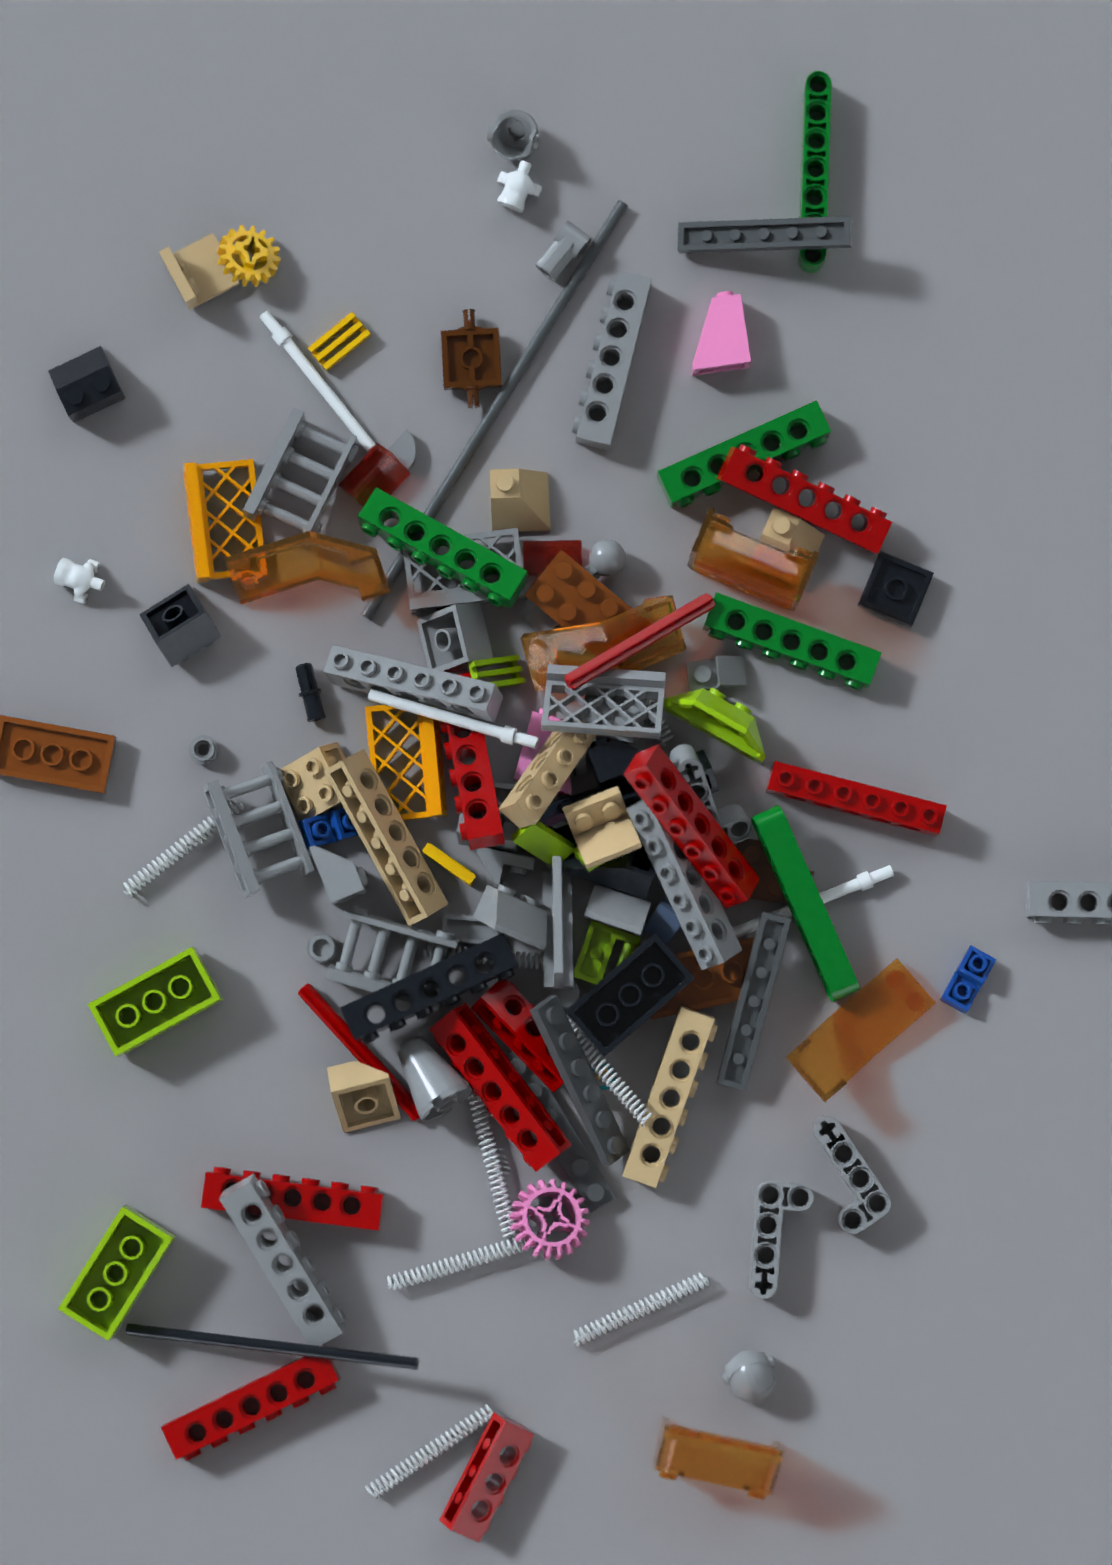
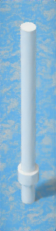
(283, 338)
(506, 734)
(863, 881)

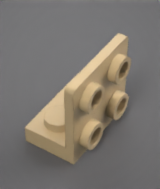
(197, 271)
(308, 784)
(602, 827)

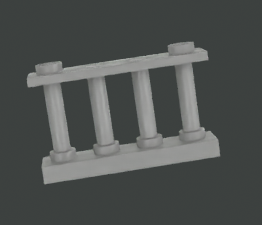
(284, 453)
(240, 851)
(371, 978)

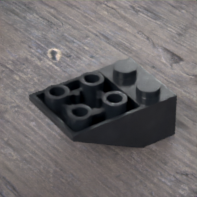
(626, 873)

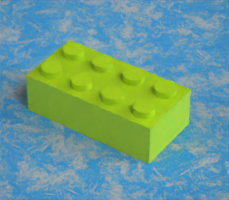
(155, 1001)
(117, 1272)

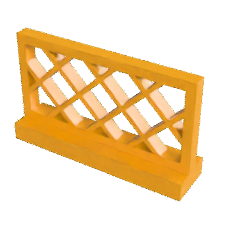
(199, 515)
(431, 755)

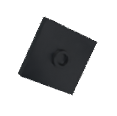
(895, 589)

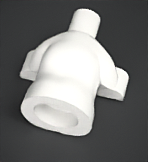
(517, 187)
(78, 577)

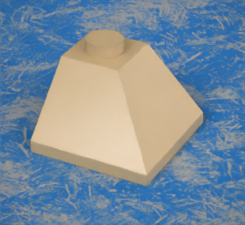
(519, 500)
(789, 532)
(362, 1095)

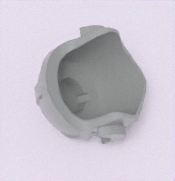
(514, 135)
(750, 1376)

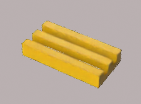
(350, 318)
(449, 864)

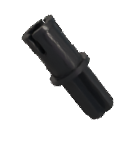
(310, 692)

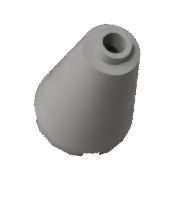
(431, 1079)

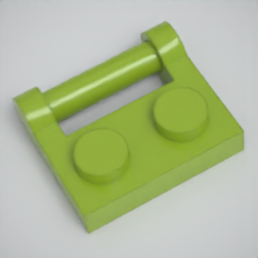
(597, 951)

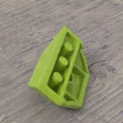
(719, 719)

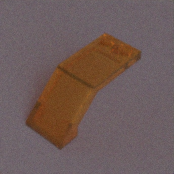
(303, 561)
(584, 642)
(860, 1029)

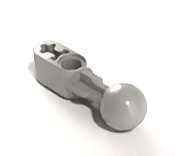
(605, 560)

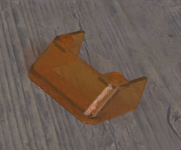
(750, 564)
(717, 1459)

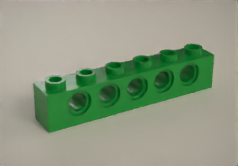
(807, 417)
(384, 506)
(863, 657)

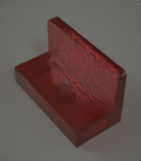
(375, 470)
(540, 553)

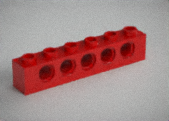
(868, 537)
(856, 798)
(691, 826)
(483, 831)
(514, 1090)
(367, 1218)
(179, 1430)

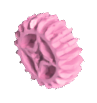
(537, 1215)

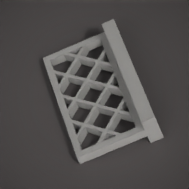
(444, 598)
(613, 683)
(559, 941)

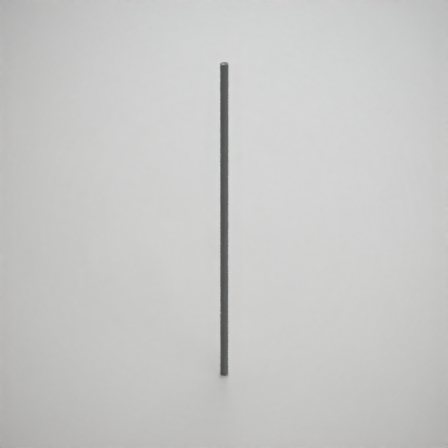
(505, 392)

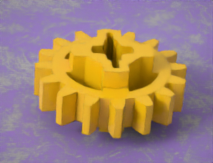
(246, 254)

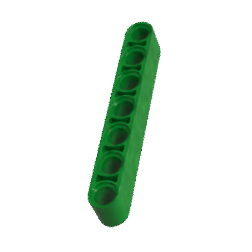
(815, 158)
(805, 903)

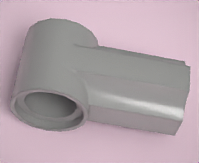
(567, 245)

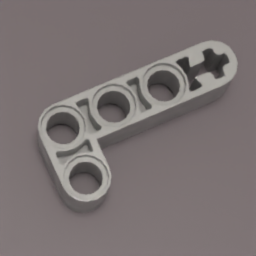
(695, 775)
(846, 1170)
(773, 1238)

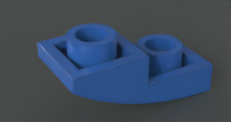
(327, 828)
(967, 979)

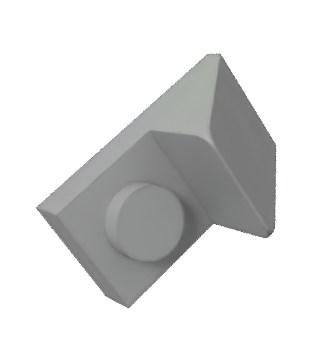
(716, 673)
(496, 860)

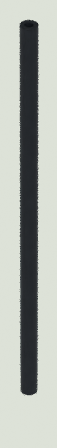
(272, 1346)

